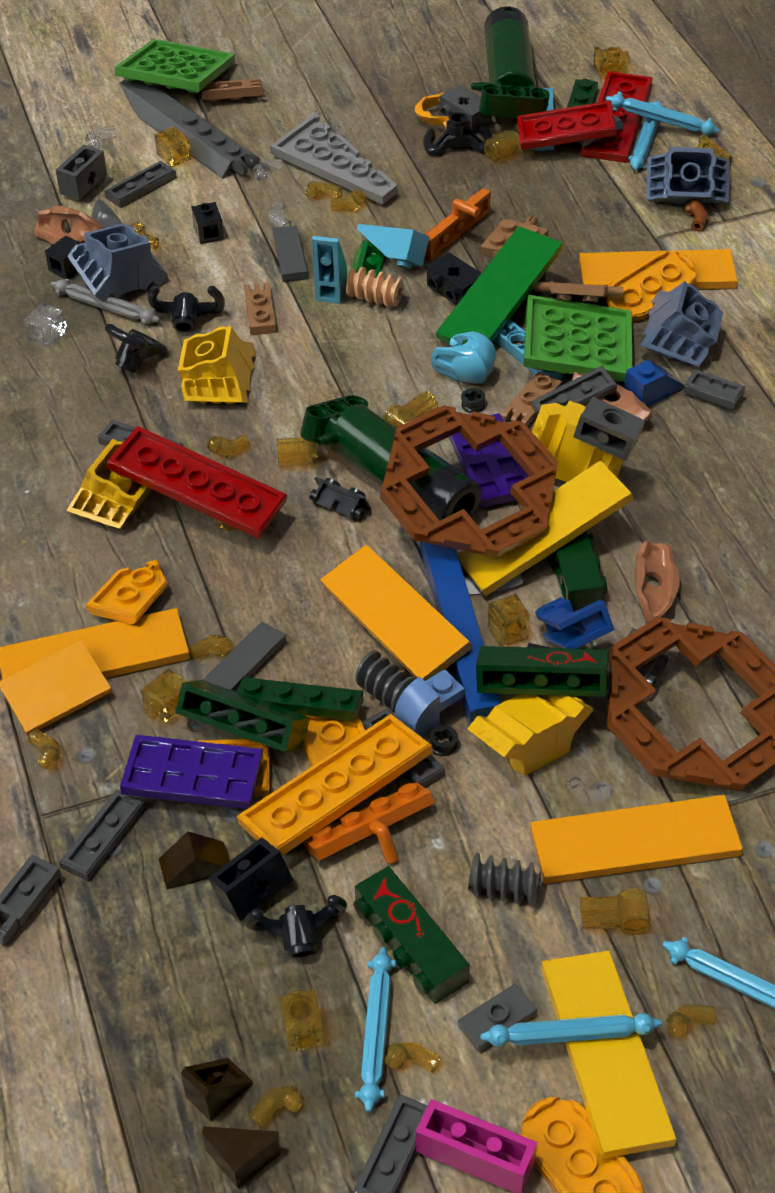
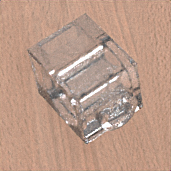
(45, 325)

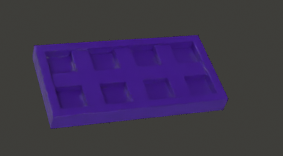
(490, 467)
(192, 771)

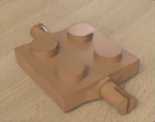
(504, 230)
(567, 291)

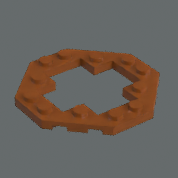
(459, 529)
(697, 761)

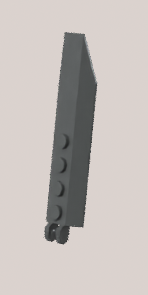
(207, 142)

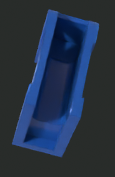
(572, 628)

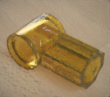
(418, 406)
(625, 911)

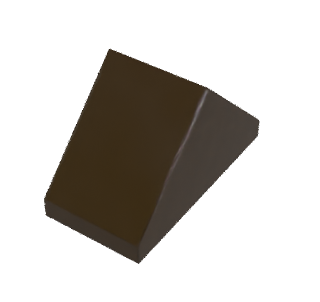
(192, 859)
(214, 1085)
(241, 1151)

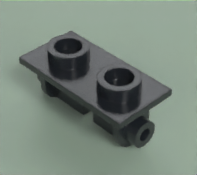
(350, 501)

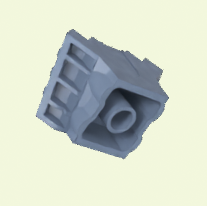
(688, 175)
(116, 261)
(682, 324)

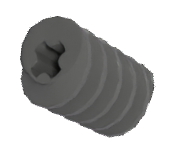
(382, 679)
(505, 880)

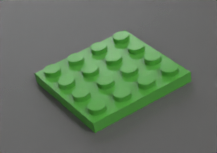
(175, 65)
(577, 337)

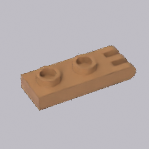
(232, 89)
(260, 310)
(521, 407)

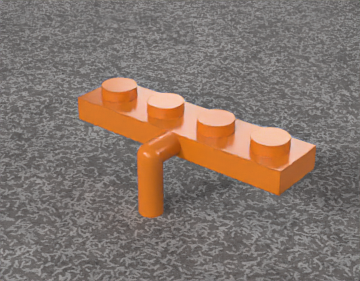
(461, 219)
(370, 820)

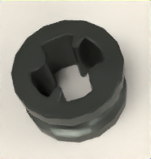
(473, 406)
(446, 747)

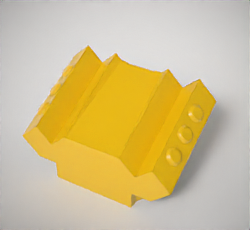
(216, 367)
(556, 429)
(106, 494)
(532, 728)

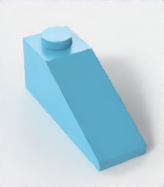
(398, 244)
(329, 269)

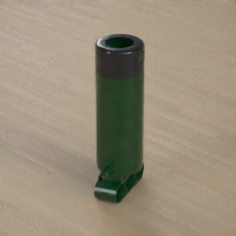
(510, 67)
(367, 443)

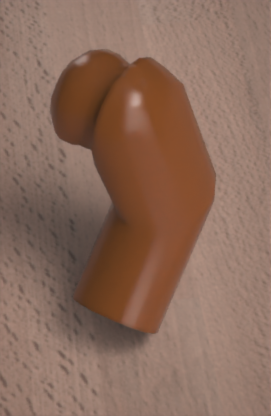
(697, 209)

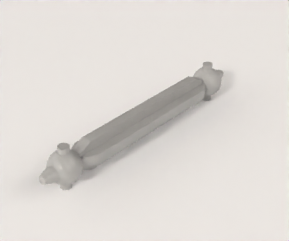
(111, 303)

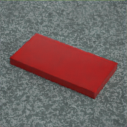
(566, 125)

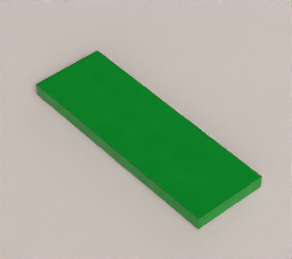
(502, 285)

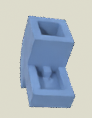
(424, 700)

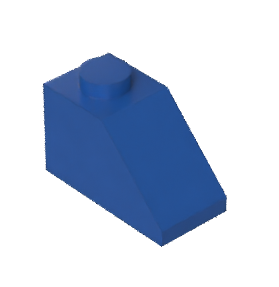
(651, 382)

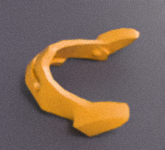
(426, 103)

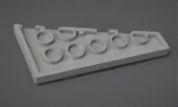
(333, 158)

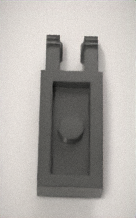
(25, 894)

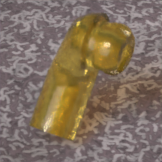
(140, 229)
(226, 447)
(48, 748)

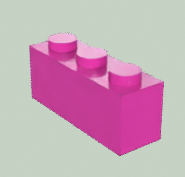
(476, 1147)

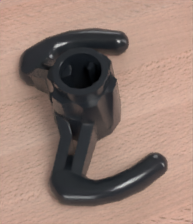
(456, 135)
(186, 308)
(134, 347)
(297, 925)

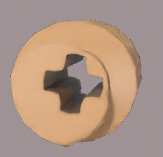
(373, 288)

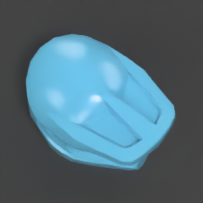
(467, 361)

